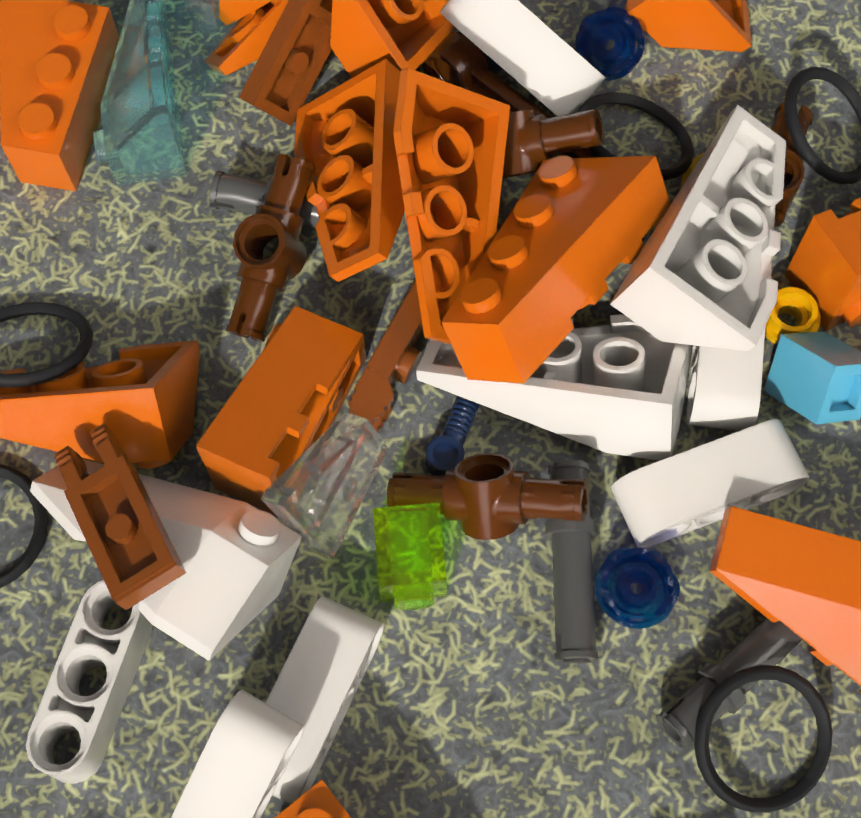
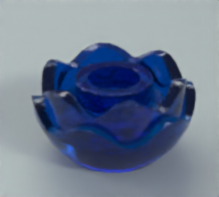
(608, 25)
(644, 568)

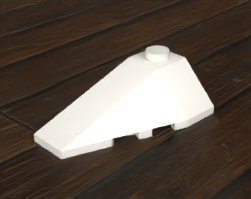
(712, 252)
(598, 387)
(229, 554)

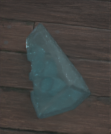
(140, 102)

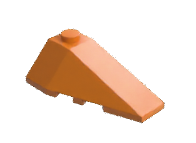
(386, 29)

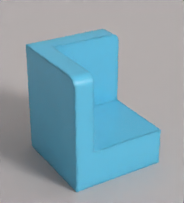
(817, 377)

